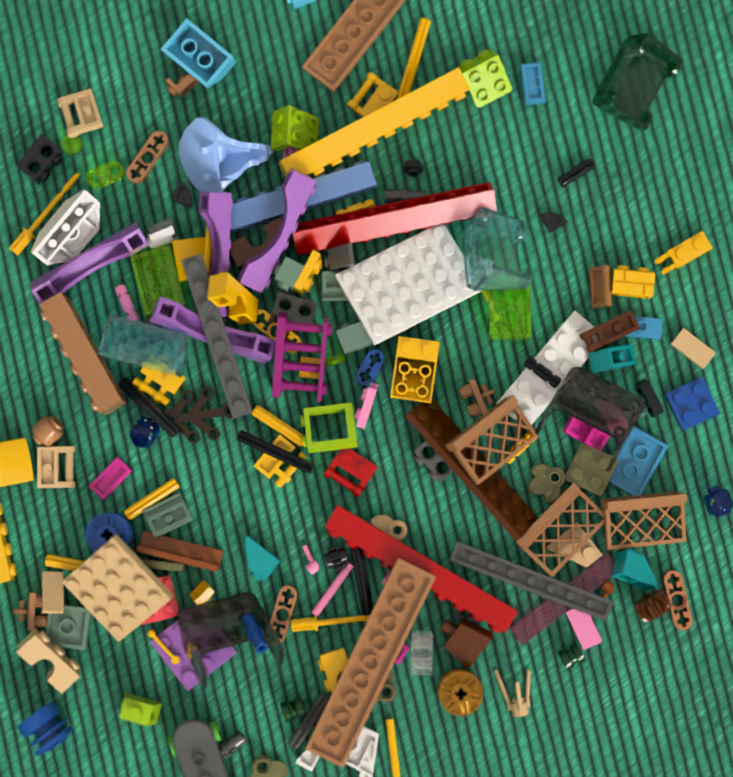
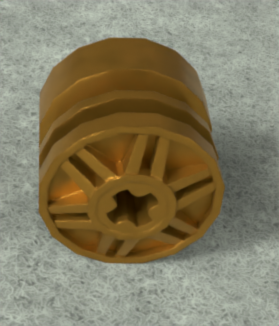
(451, 682)

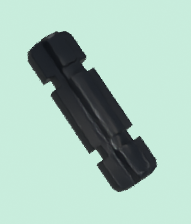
(576, 173)
(543, 372)

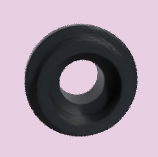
(413, 167)

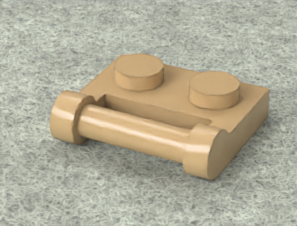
(86, 110)
(49, 467)

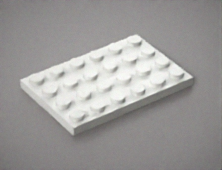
(406, 283)

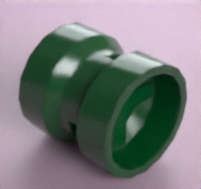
(571, 656)
(288, 709)

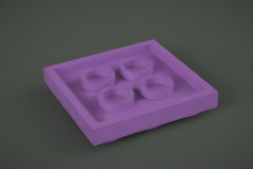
(183, 670)

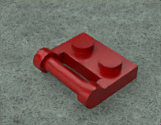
(353, 464)

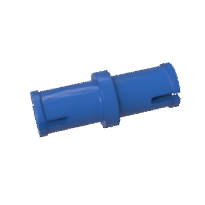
(254, 633)

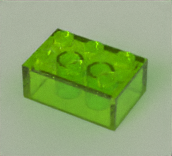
(157, 277)
(509, 315)

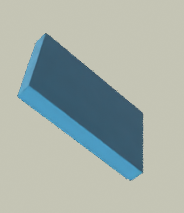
(637, 462)

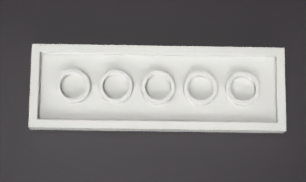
(559, 356)

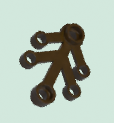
(196, 415)

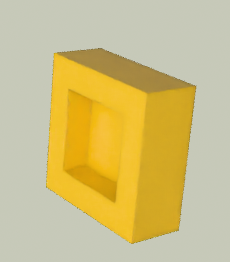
(310, 375)
(202, 593)

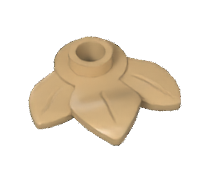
(387, 525)

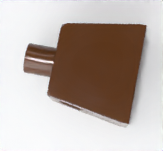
(465, 640)

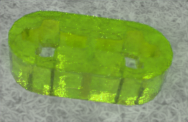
(106, 179)

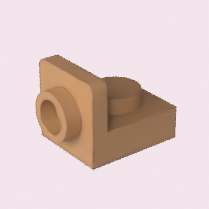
(184, 86)

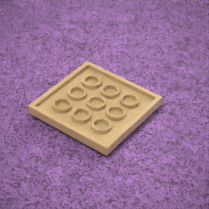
(117, 588)

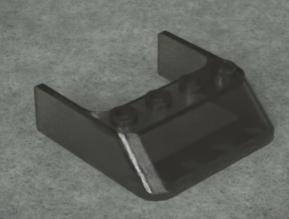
(598, 405)
(219, 626)

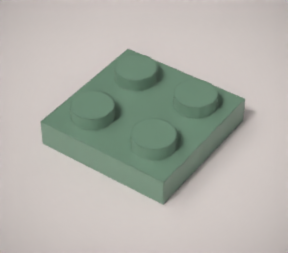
(69, 628)

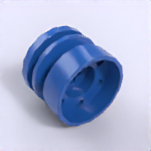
(108, 522)
(45, 728)

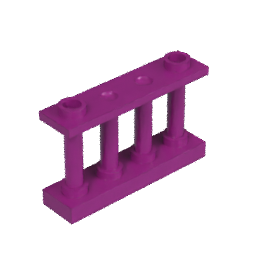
(283, 345)

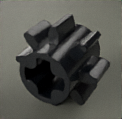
(336, 558)

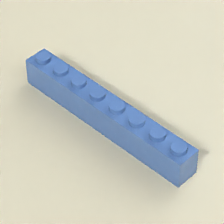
(329, 188)

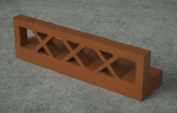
(180, 551)

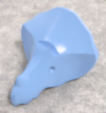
(214, 158)

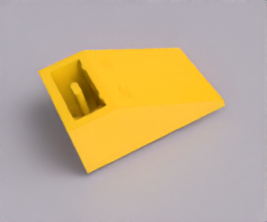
(414, 369)

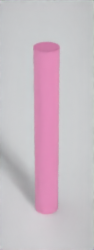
(332, 589)

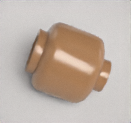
(47, 430)

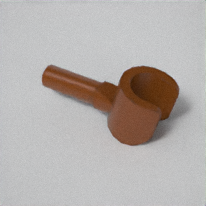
(608, 588)

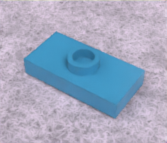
(532, 83)
(649, 328)

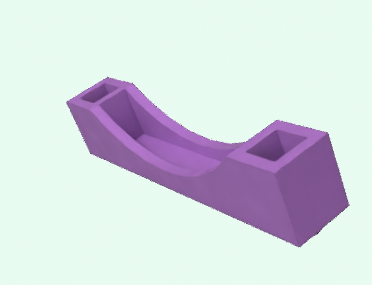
(216, 211)
(116, 247)
(257, 270)
(180, 319)

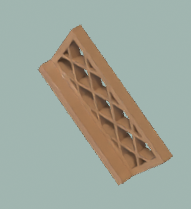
(486, 423)
(647, 502)
(549, 517)

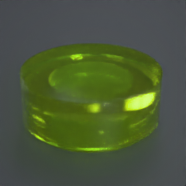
(72, 145)
(335, 359)

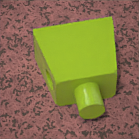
(139, 709)

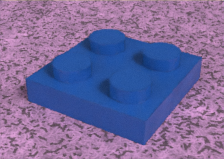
(692, 403)

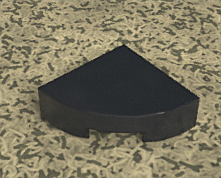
(182, 195)
(553, 221)

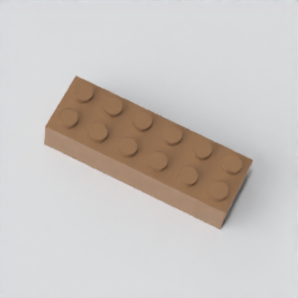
(82, 352)

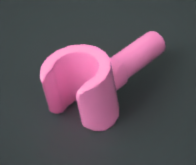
(313, 566)

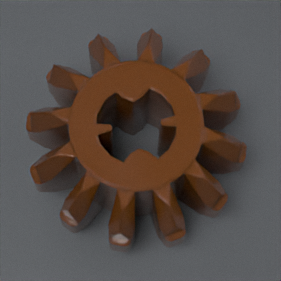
(652, 605)

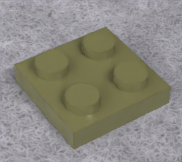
(589, 469)

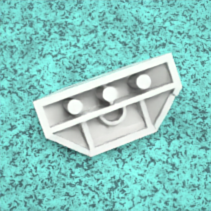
(68, 229)

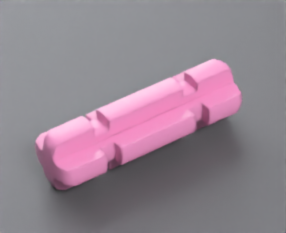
(126, 303)

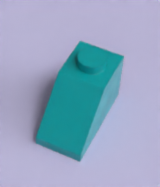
(611, 358)
(259, 559)
(634, 569)

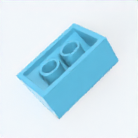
(198, 54)

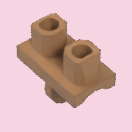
(472, 389)
(34, 621)

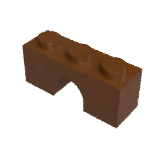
(242, 250)

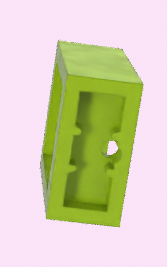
(338, 444)

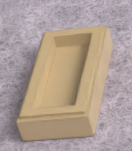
(693, 348)
(52, 592)

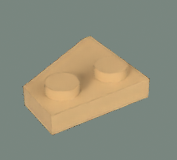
(585, 555)

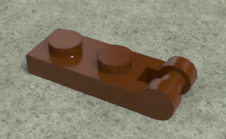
(610, 331)

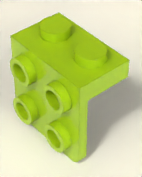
(485, 77)
(293, 129)

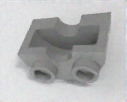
(162, 234)

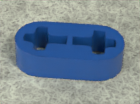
(366, 365)

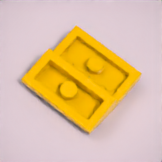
(184, 249)
(15, 462)

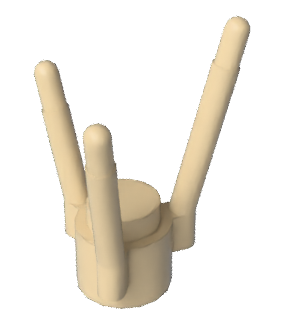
(519, 705)

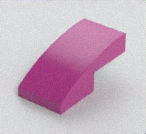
(585, 433)

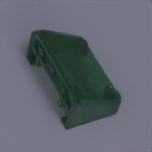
(636, 79)

